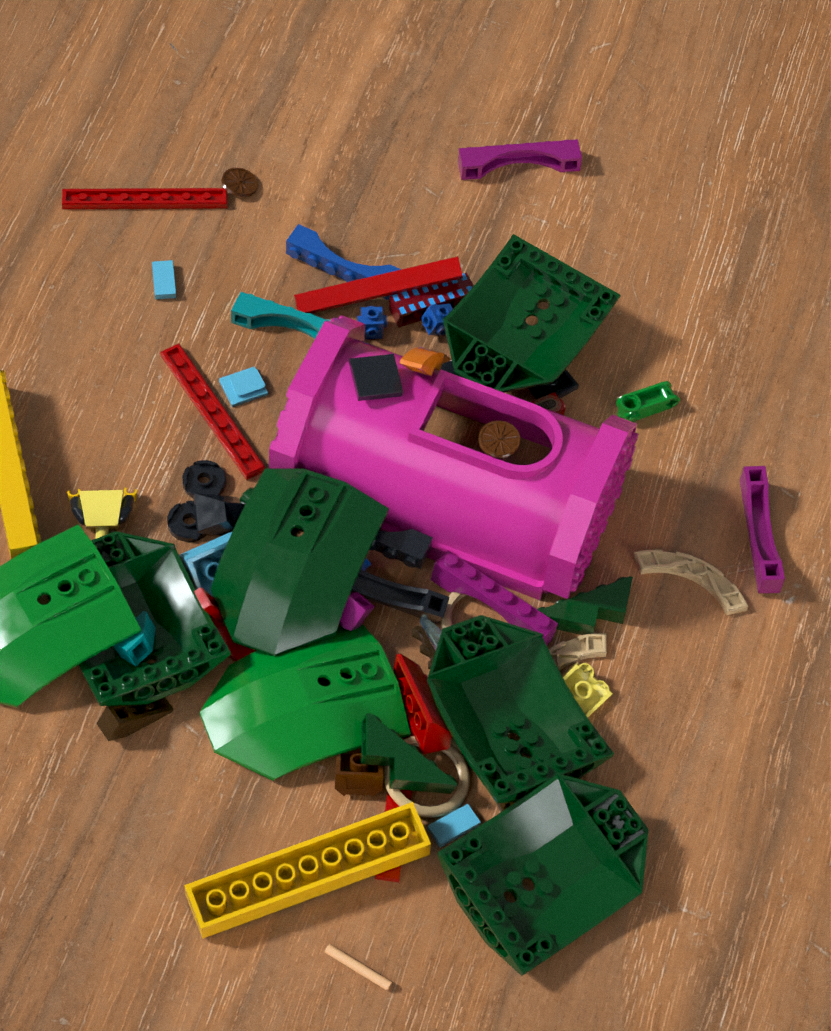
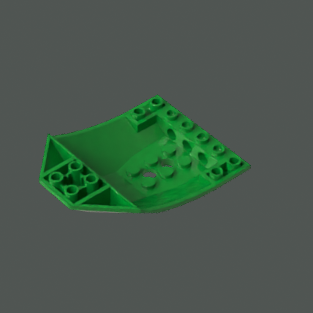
(74, 626)
(280, 719)

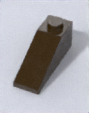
(125, 720)

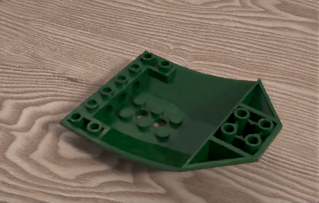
(489, 325)
(288, 588)
(185, 635)
(504, 681)
(575, 845)

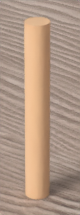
(358, 967)

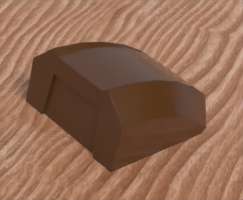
(357, 778)

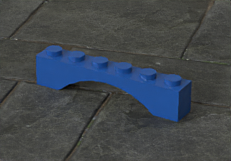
(307, 247)

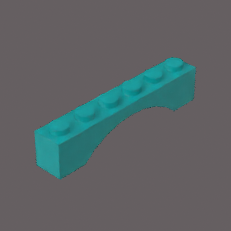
(257, 312)

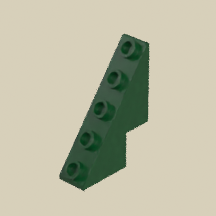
(580, 612)
(406, 765)

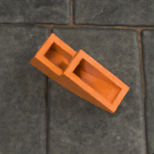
(422, 360)

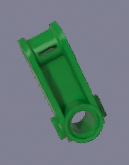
(647, 401)

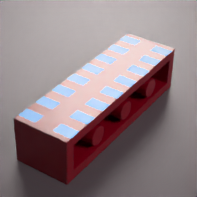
(411, 305)

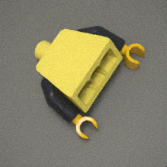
(102, 508)

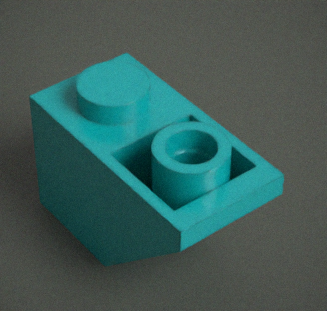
(139, 645)

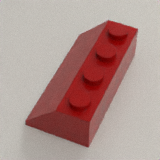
(420, 707)

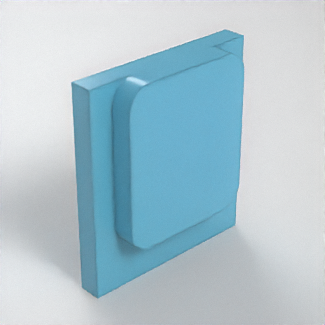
(243, 386)

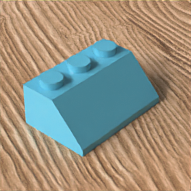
(203, 562)

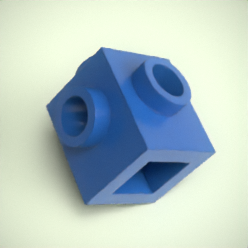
(433, 318)
(374, 321)

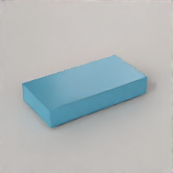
(163, 279)
(453, 825)

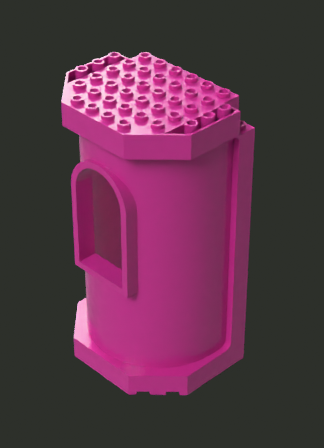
(510, 521)

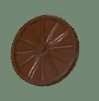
(239, 182)
(499, 439)

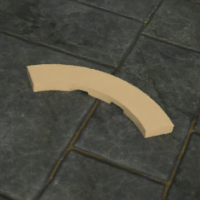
(696, 570)
(579, 649)

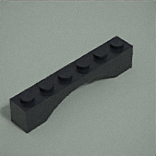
(406, 546)
(402, 597)

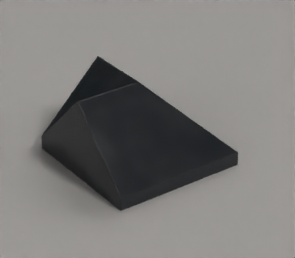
(216, 513)

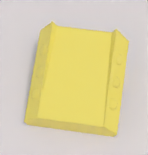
(586, 688)

